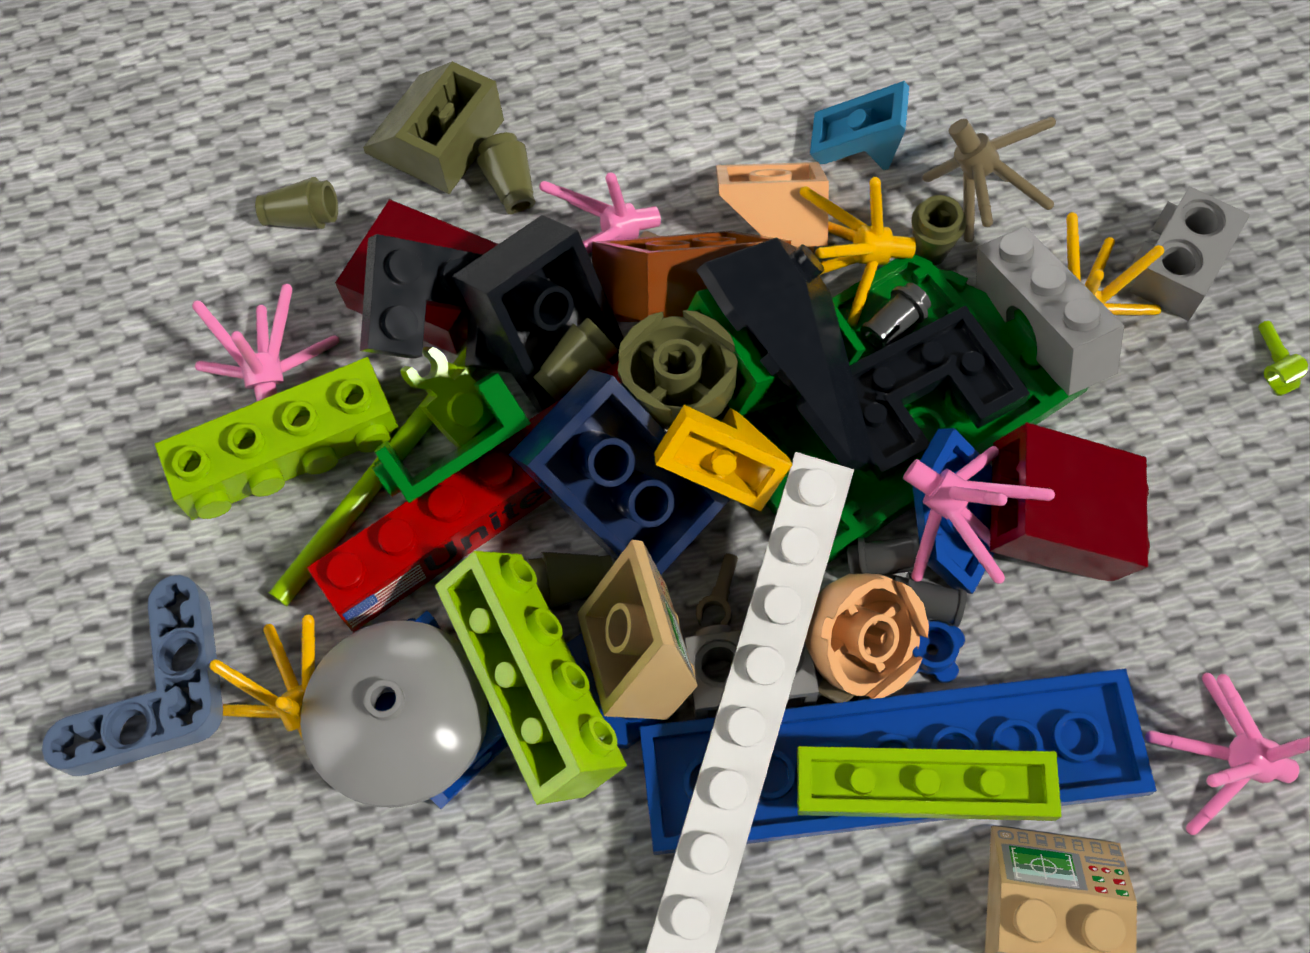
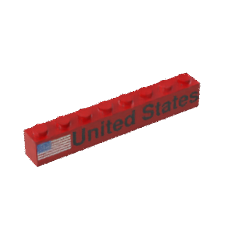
(430, 532)

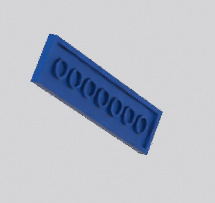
(1079, 716)

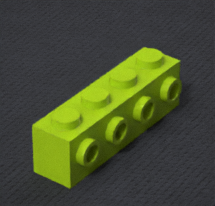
(277, 440)
(530, 677)

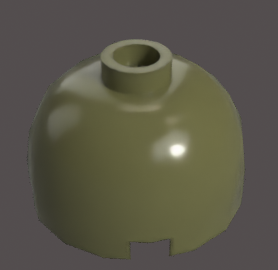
(678, 364)

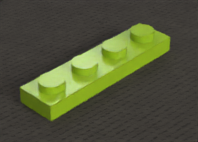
(928, 783)

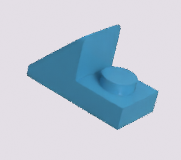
(862, 124)

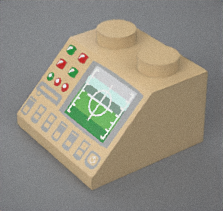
(636, 641)
(1058, 895)

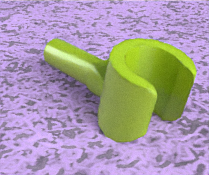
(1288, 369)

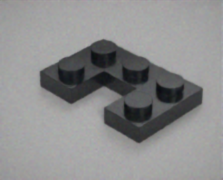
(400, 283)
(941, 353)

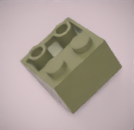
(439, 125)

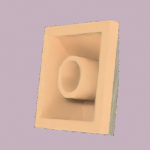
(772, 200)

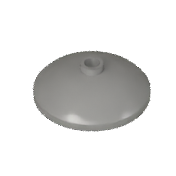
(416, 744)

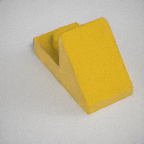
(723, 456)

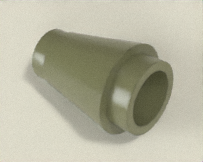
(507, 170)
(299, 205)
(937, 227)
(573, 357)
(568, 576)

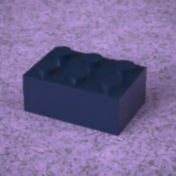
(602, 470)

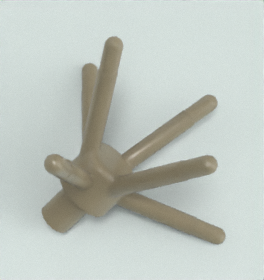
(979, 158)

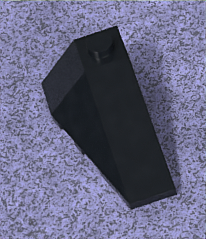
(792, 313)

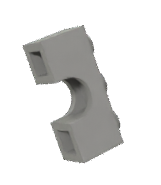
(1073, 329)

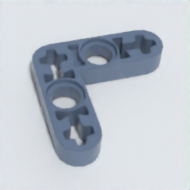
(161, 707)

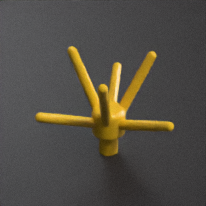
(870, 246)
(1097, 274)
(288, 705)

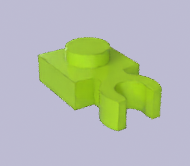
(453, 399)

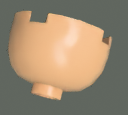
(867, 634)

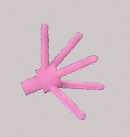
(616, 221)
(261, 369)
(948, 497)
(1248, 754)

